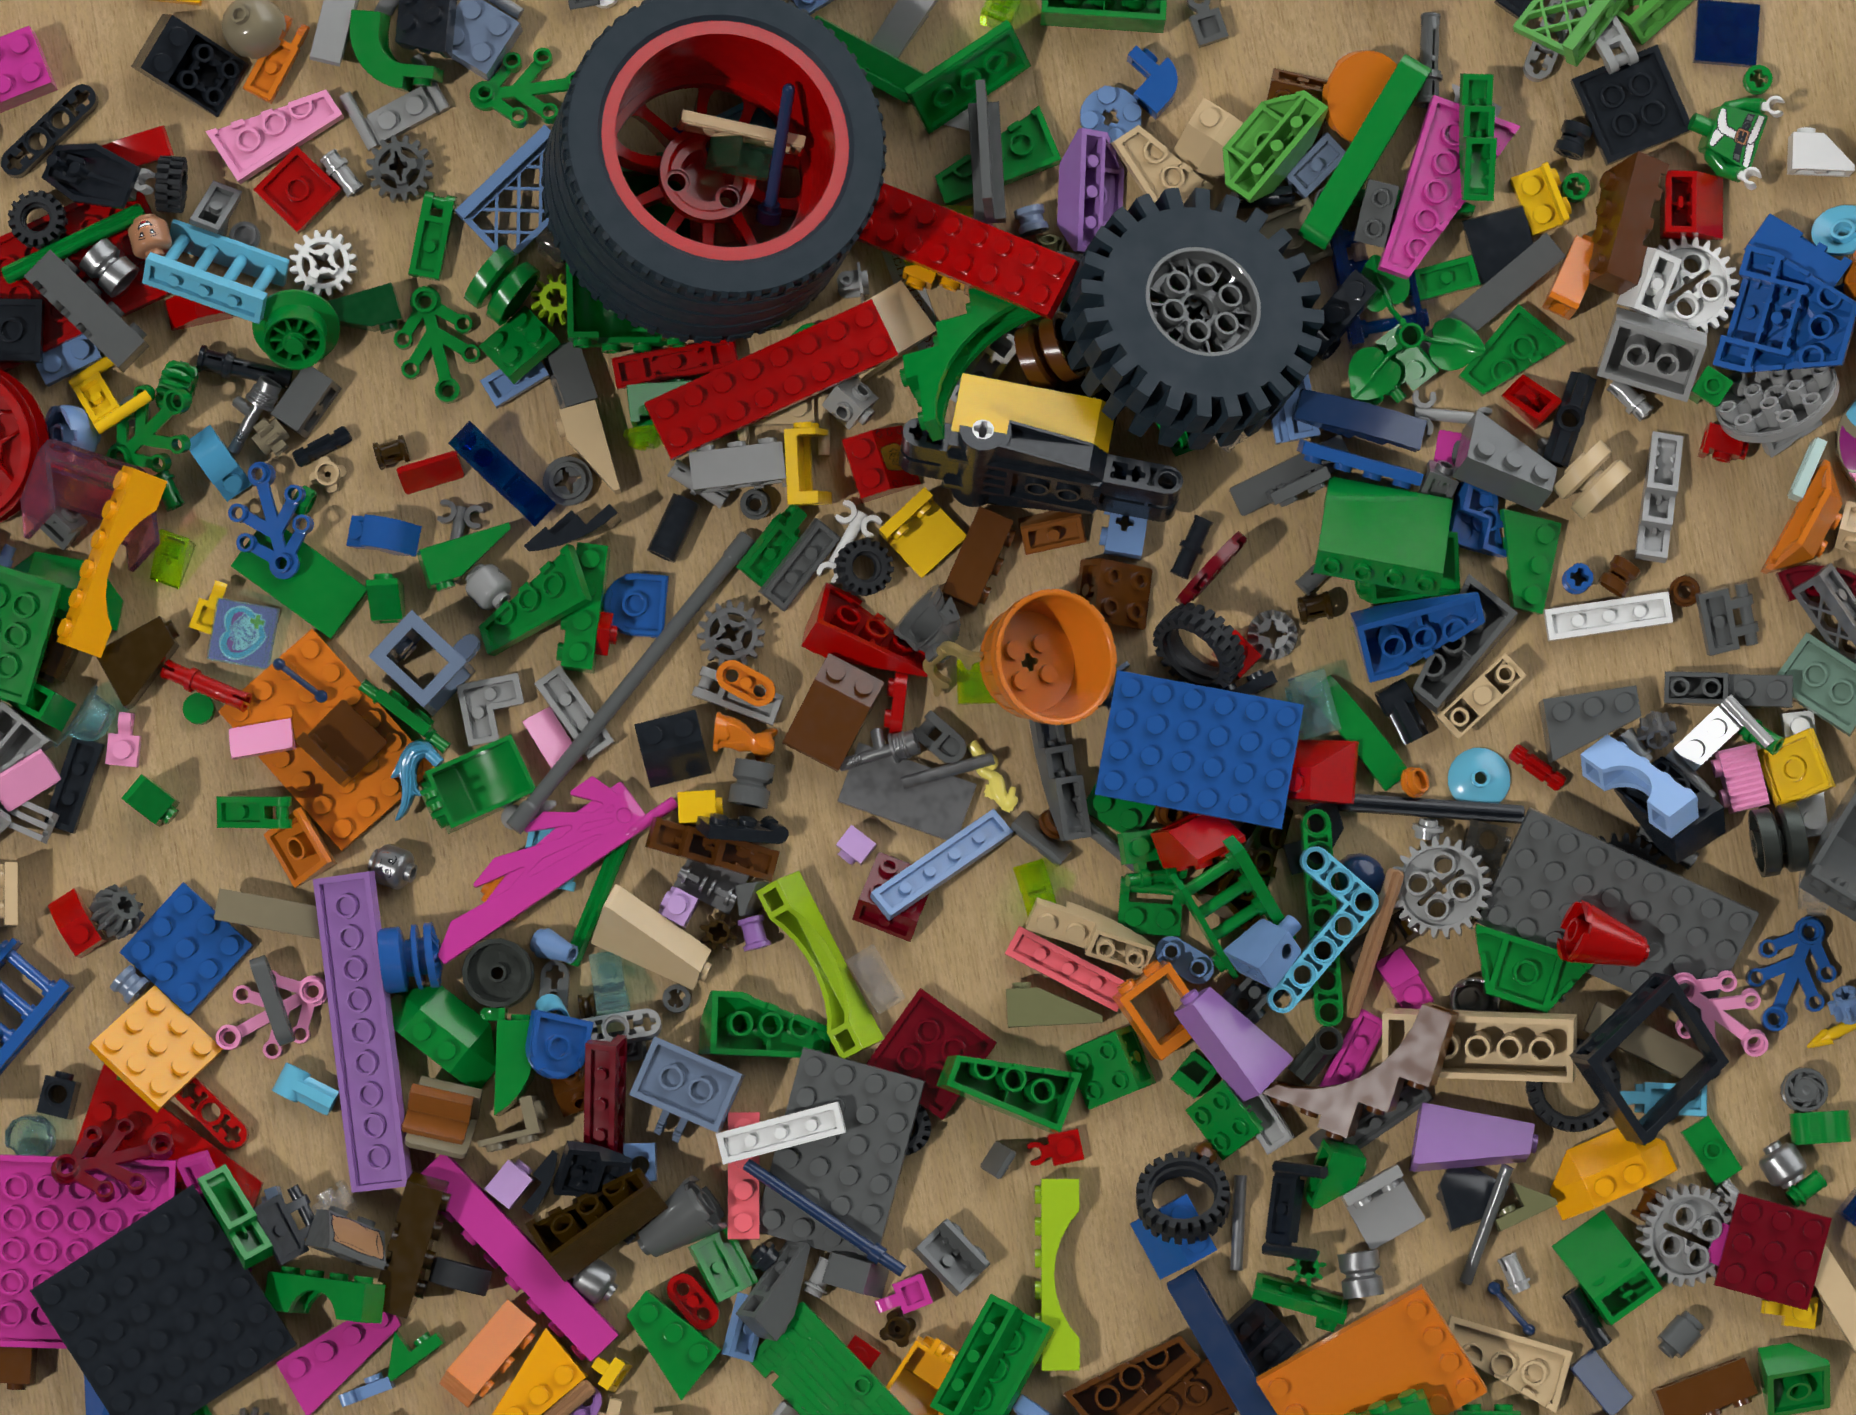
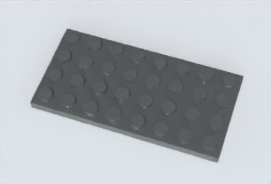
(1559, 864)

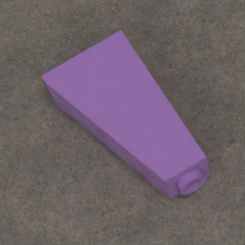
(1232, 1043)
(1468, 1139)

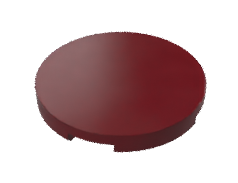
(1211, 569)

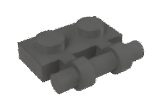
(1718, 620)

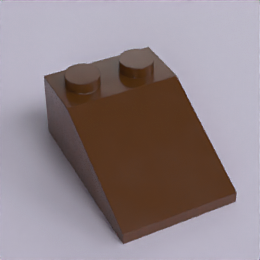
(833, 712)

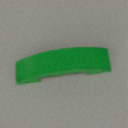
(1373, 748)

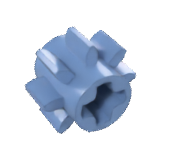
(1844, 1004)

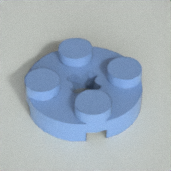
(1108, 100)

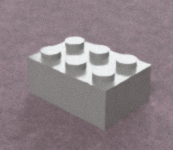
(1652, 354)

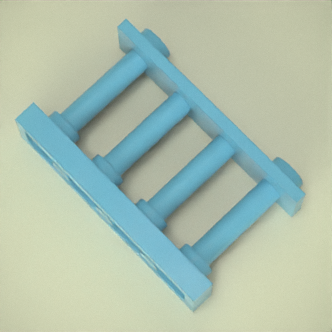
(210, 289)

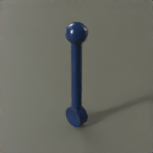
(320, 695)
(1494, 1288)

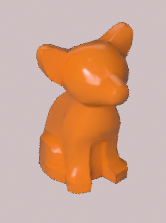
(735, 734)

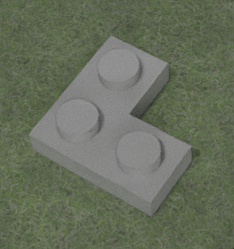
(480, 700)

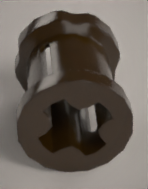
(391, 452)
(1315, 608)

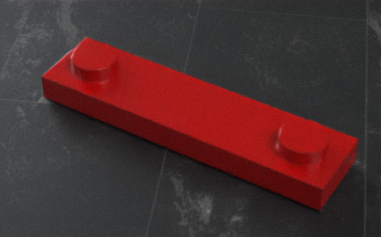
(672, 363)

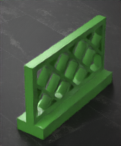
(1586, 29)

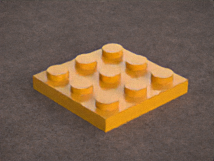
(155, 1048)

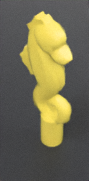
(996, 788)

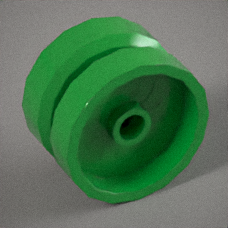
(502, 285)

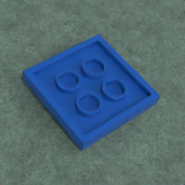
(186, 949)

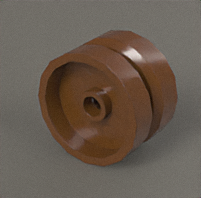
(1044, 353)

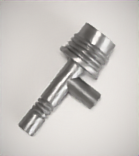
(263, 397)
(901, 746)

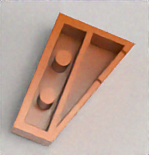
(488, 1354)

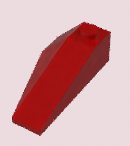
(856, 636)

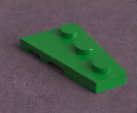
(1510, 350)
(1530, 558)

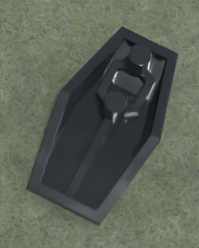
(91, 175)

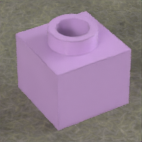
(855, 846)

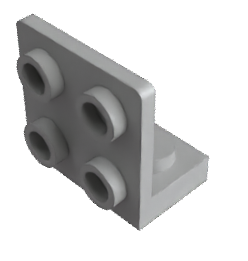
(1383, 1207)

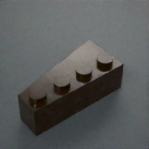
(596, 1222)

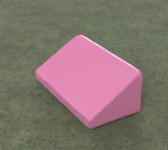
(548, 735)
(261, 739)
(27, 779)

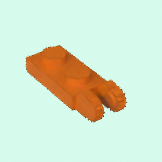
(272, 70)

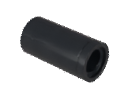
(674, 528)

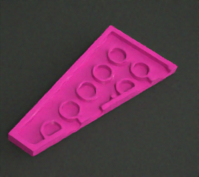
(1431, 187)

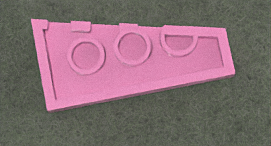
(264, 139)

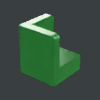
(1193, 1075)

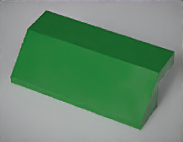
(993, 1362)

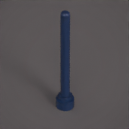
(769, 210)

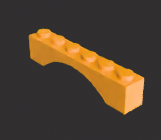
(87, 620)

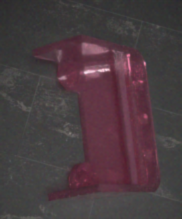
(81, 483)

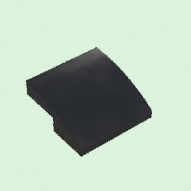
(1496, 240)
(588, 1168)
(1263, 1336)

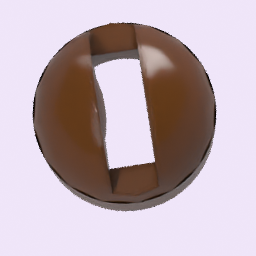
(1206, 1149)

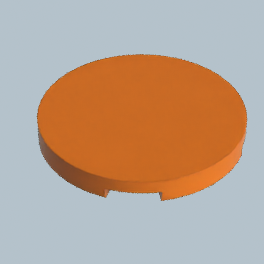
(1354, 89)

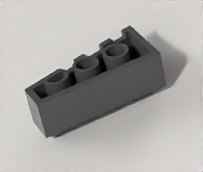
(1457, 660)

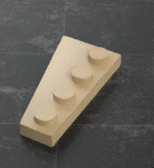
(1519, 1362)

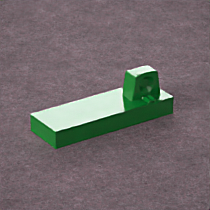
(1326, 1307)

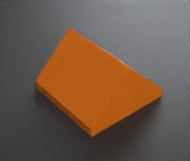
(300, 849)

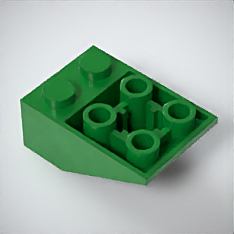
(1607, 1268)

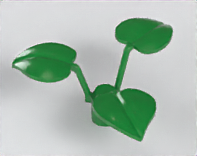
(1452, 340)

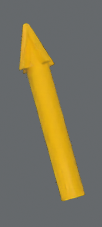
(1827, 1036)

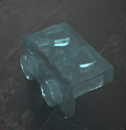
(1319, 708)

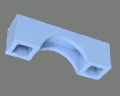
(1614, 765)

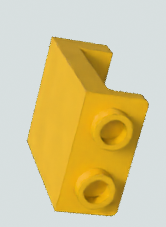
(799, 465)

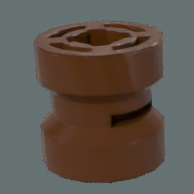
(1619, 576)

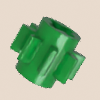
(1297, 1268)

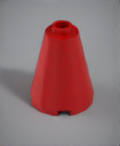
(1599, 938)

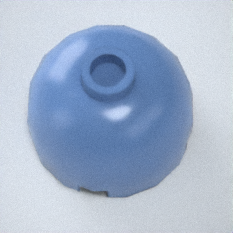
(72, 426)

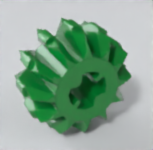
(176, 376)

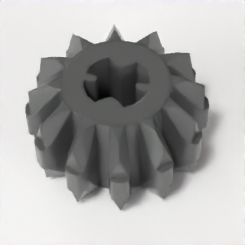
(116, 911)

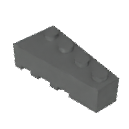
(87, 311)

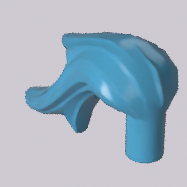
(407, 771)

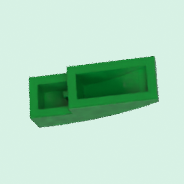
(235, 1216)

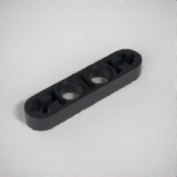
(45, 127)

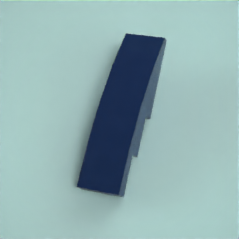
(1359, 419)

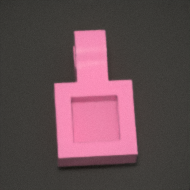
(124, 747)

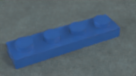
(1346, 461)

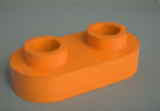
(746, 682)

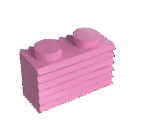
(1740, 778)

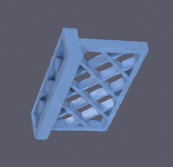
(500, 181)

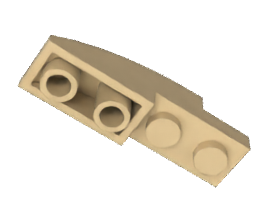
(1093, 931)

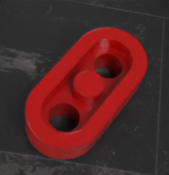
(897, 689)
(693, 1301)

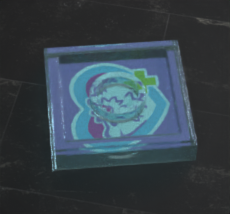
(242, 633)

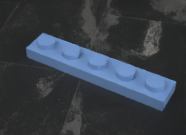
(941, 864)

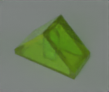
(997, 11)
(171, 558)
(1033, 883)

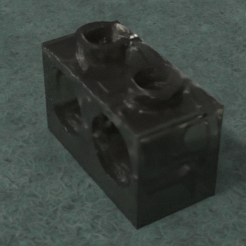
(1492, 856)

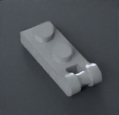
(1610, 39)
(729, 701)

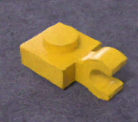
(204, 611)
(1793, 1316)

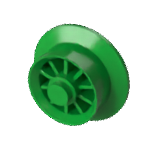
(297, 329)

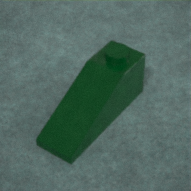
(370, 309)

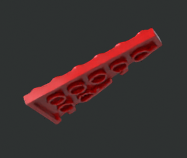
(116, 1100)

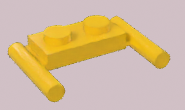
(98, 398)

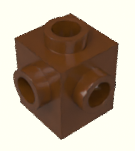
(570, 1092)

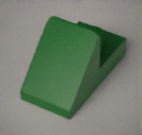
(405, 1358)

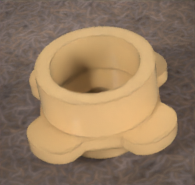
(325, 465)

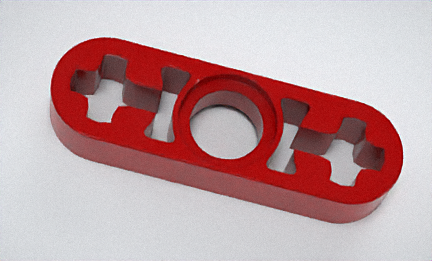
(233, 1123)

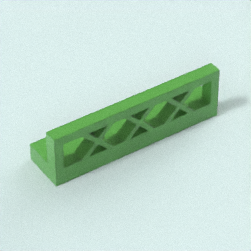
(1650, 16)

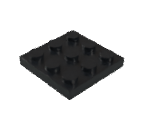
(1632, 106)

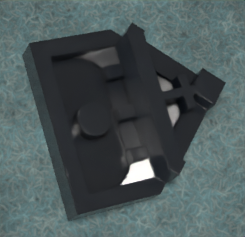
(1464, 1195)

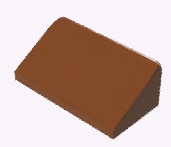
(1051, 531)

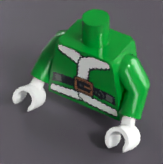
(1733, 136)

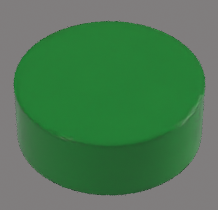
(199, 709)

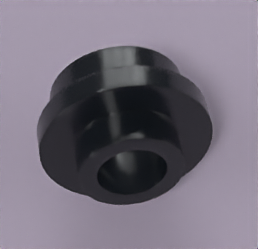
(764, 1256)

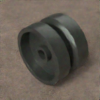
(1778, 839)
(516, 978)

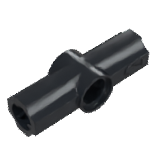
(1574, 401)

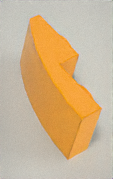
(921, 278)

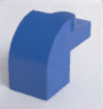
(1160, 81)
(384, 535)

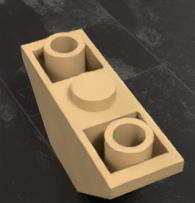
(1481, 696)

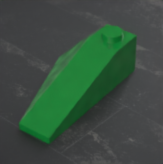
(748, 1026)

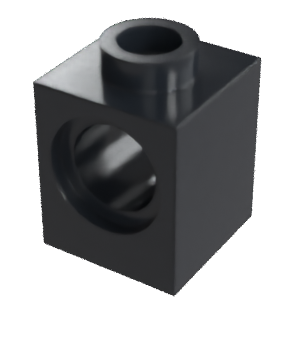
(49, 1106)

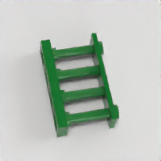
(1248, 881)

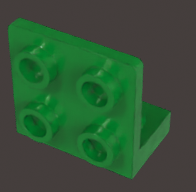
(1110, 1067)

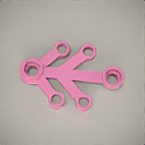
(292, 1002)
(1714, 1008)

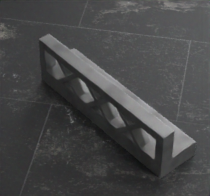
(1834, 600)

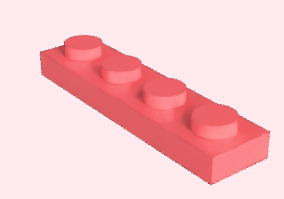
(1064, 967)
(743, 1189)

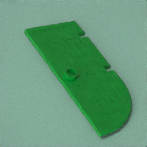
(821, 1372)

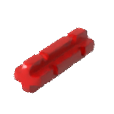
(1537, 767)

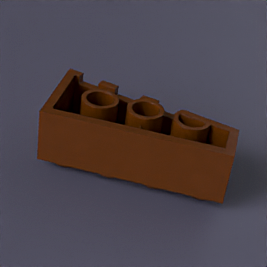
(1136, 1383)

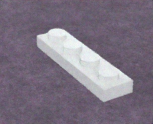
(1608, 616)
(1812, 809)
(781, 1133)

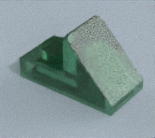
(738, 158)

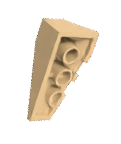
(1204, 140)

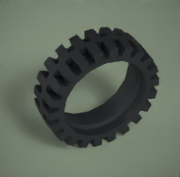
(1210, 630)
(1571, 1123)
(1177, 1227)

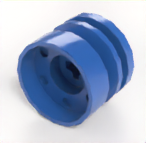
(409, 958)

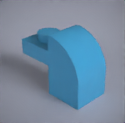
(218, 463)

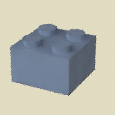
(483, 37)

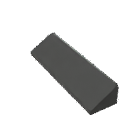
(1374, 1125)

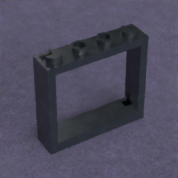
(1618, 1027)

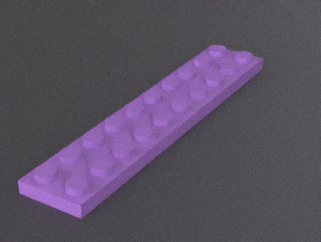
(362, 1032)

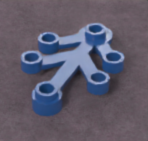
(274, 524)
(1794, 969)

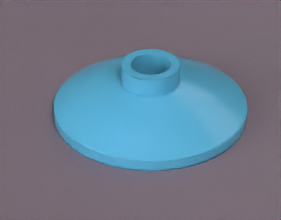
(1836, 230)
(1462, 776)

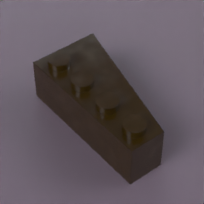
(412, 1242)

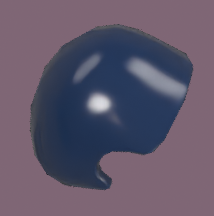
(1366, 869)

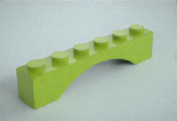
(796, 913)
(1058, 1207)

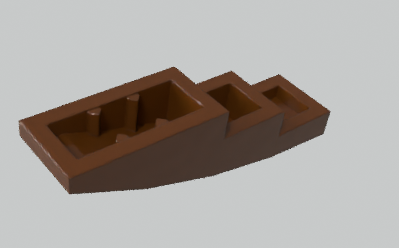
(724, 854)

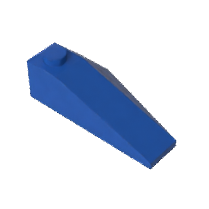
(1405, 632)

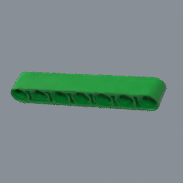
(1364, 151)
(1313, 903)

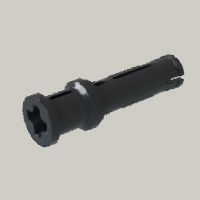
(229, 365)

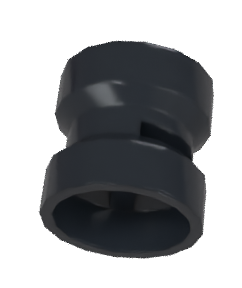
(1573, 140)

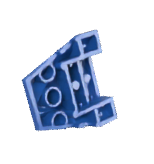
(1784, 318)

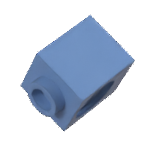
(647, 1150)

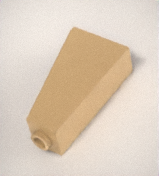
(650, 940)

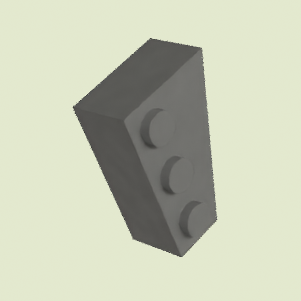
(1502, 464)

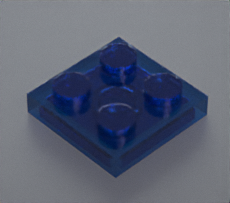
(1726, 33)

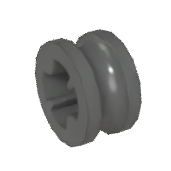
(667, 996)

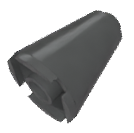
(689, 1217)

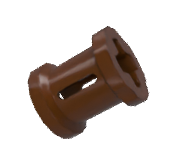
(1648, 1196)

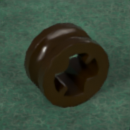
(587, 1006)

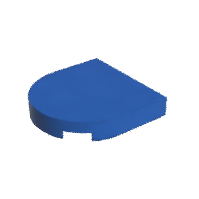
(638, 604)
(556, 1043)

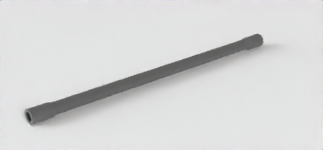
(529, 808)

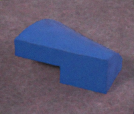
(1477, 520)

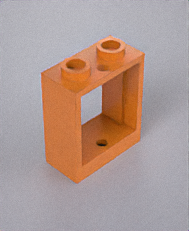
(1131, 988)

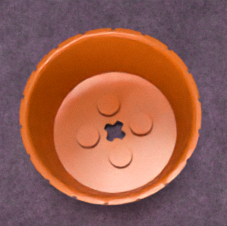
(1071, 655)

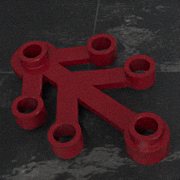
(108, 1160)

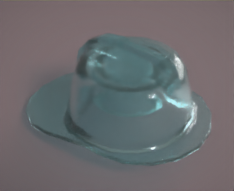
(91, 719)

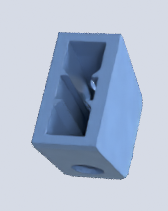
(1266, 950)

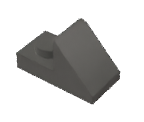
(216, 208)

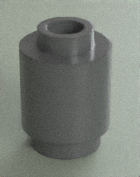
(1680, 1335)

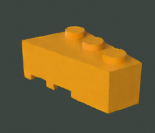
(542, 1379)

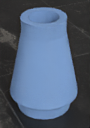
(552, 946)

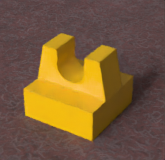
(612, 1372)

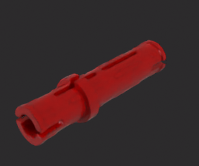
(194, 680)

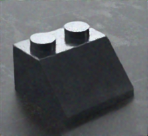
(672, 748)

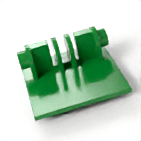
(1224, 1119)

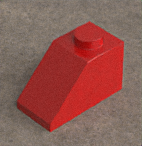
(187, 313)
(75, 924)

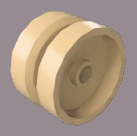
(1591, 478)

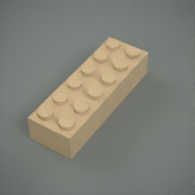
(1497, 1044)

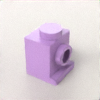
(678, 906)

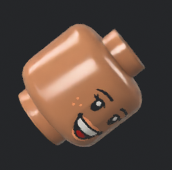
(149, 235)

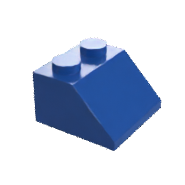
(1171, 1257)

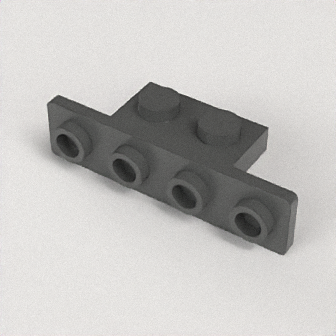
(1284, 481)

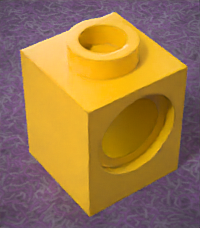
(697, 803)

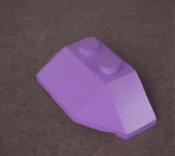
(1088, 187)

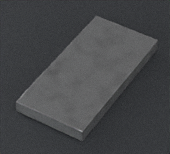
(929, 808)

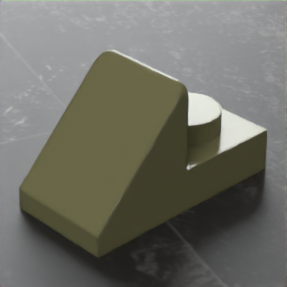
(1530, 1203)

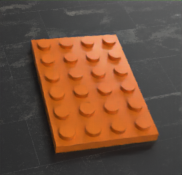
(338, 810)

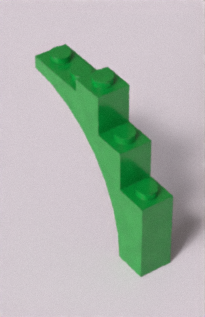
(958, 341)

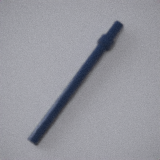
(875, 1252)

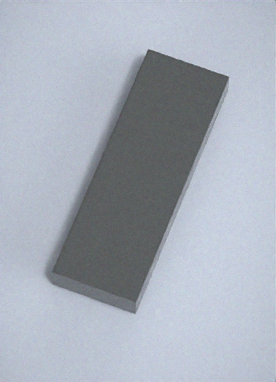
(799, 564)

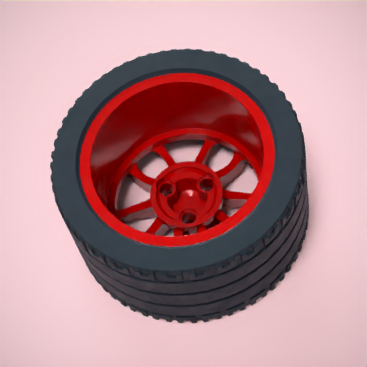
(648, 268)

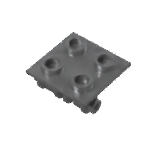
(710, 884)

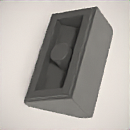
(1029, 830)

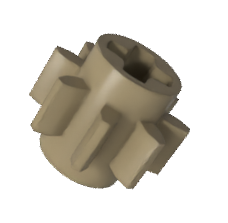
(270, 437)

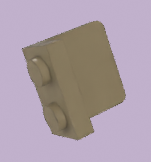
(534, 1113)
(443, 1147)

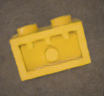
(1541, 199)

